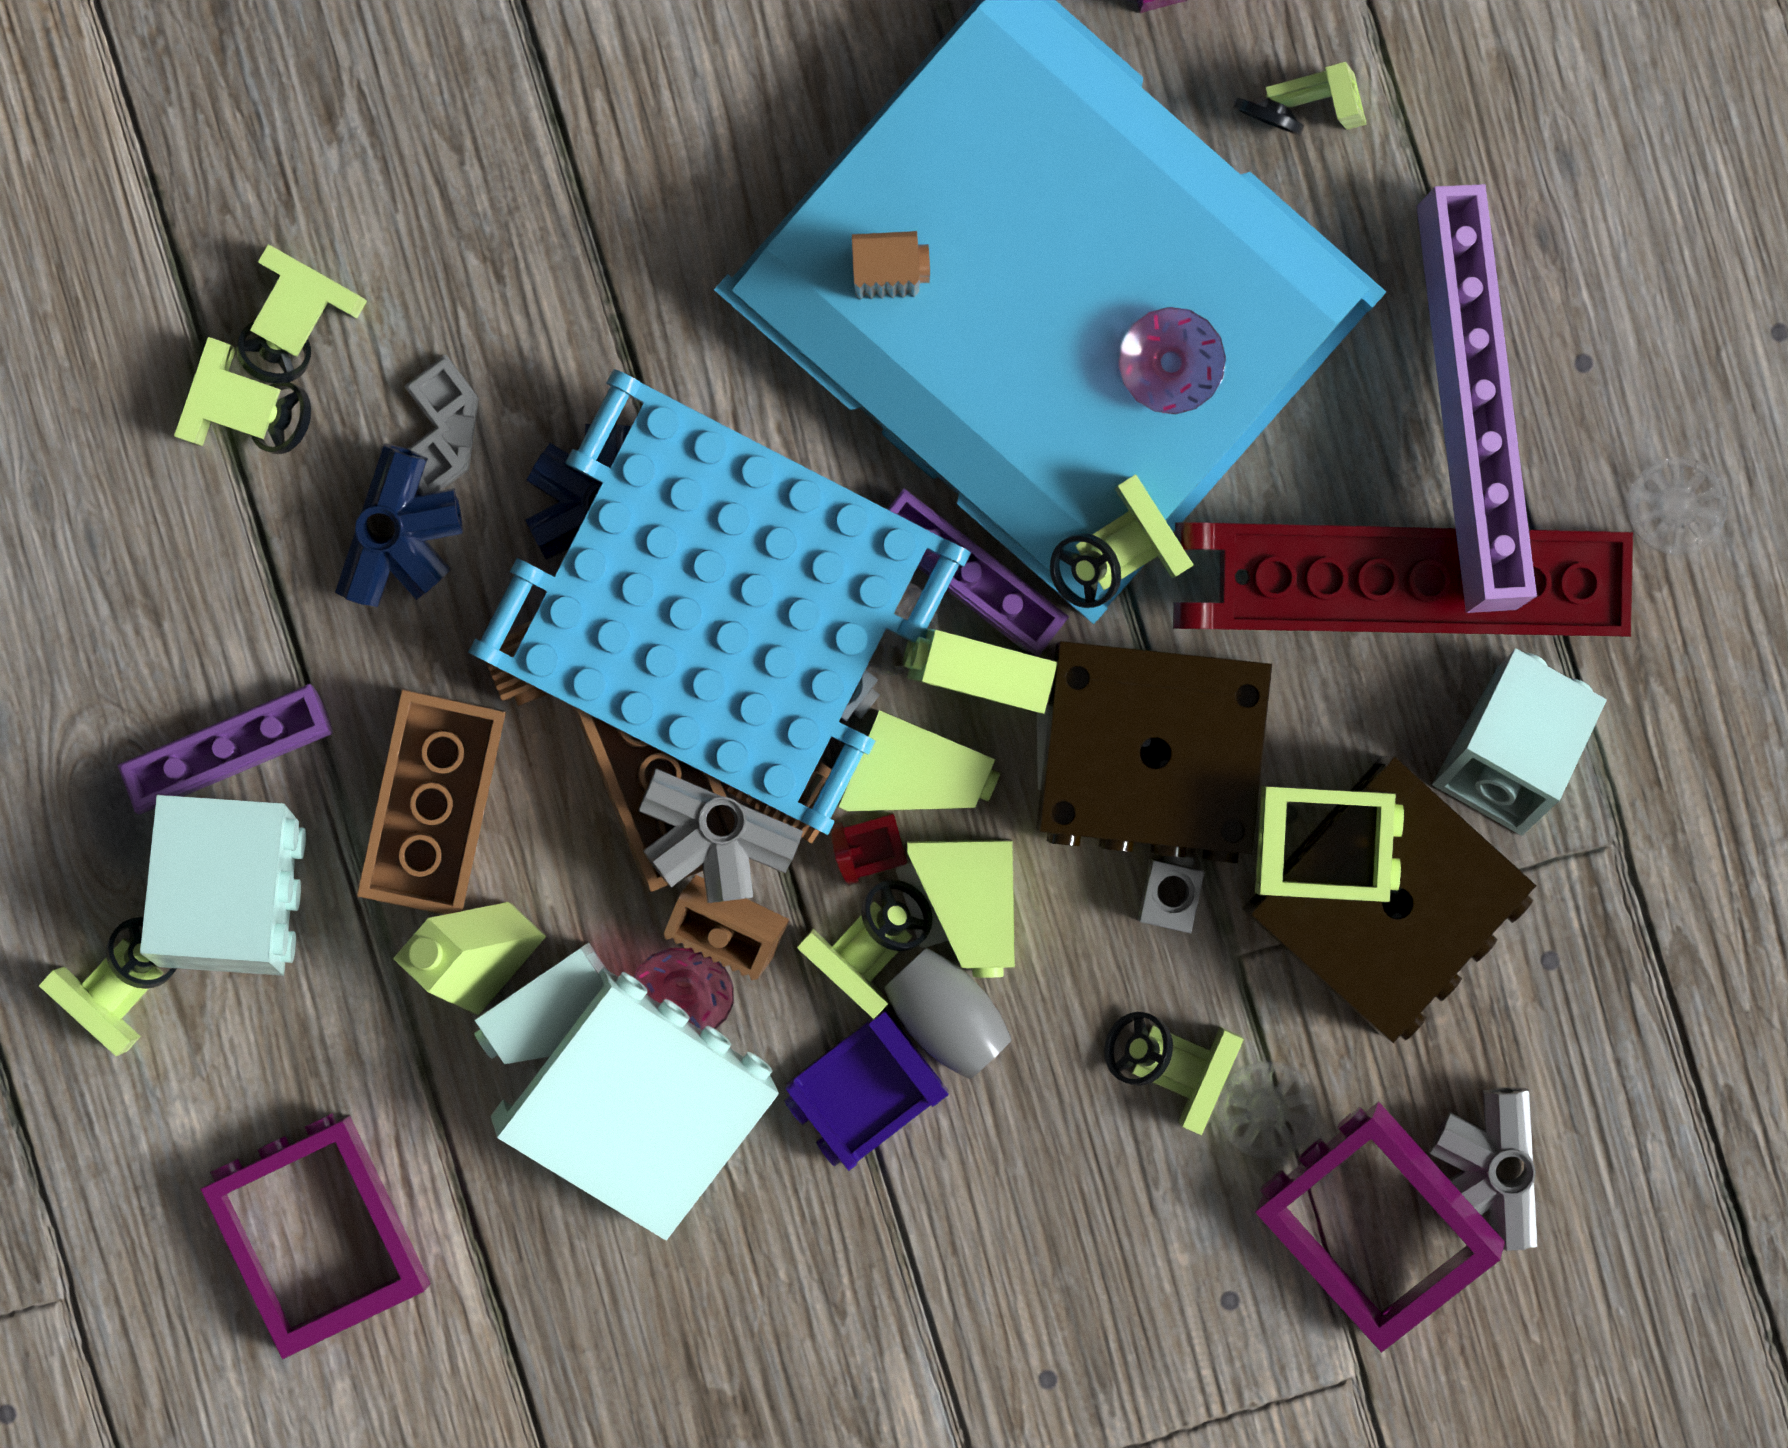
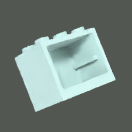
(222, 885)

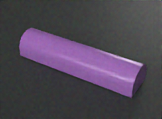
(987, 584)
(226, 748)

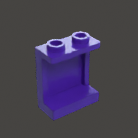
(864, 1090)

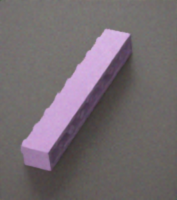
(1476, 399)

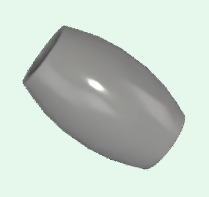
(948, 1013)

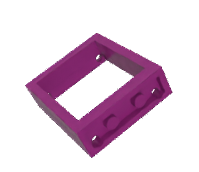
(277, 1154)
(1482, 1242)

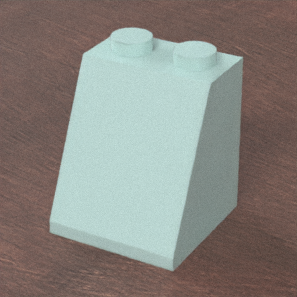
(1521, 742)
(543, 1011)

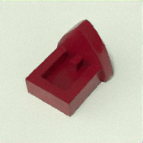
(867, 847)

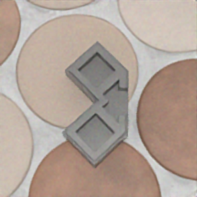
(453, 411)

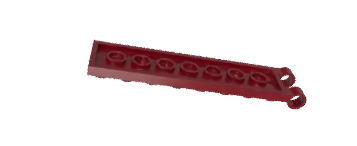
(1401, 581)

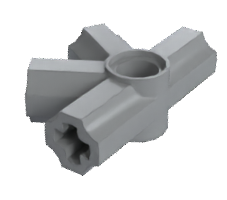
(693, 844)
(1478, 1154)

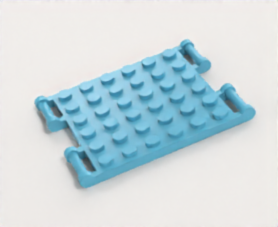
(720, 602)

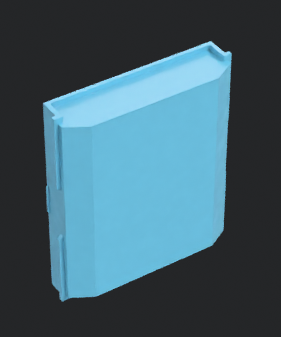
(1051, 227)

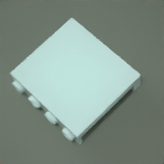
(638, 1105)

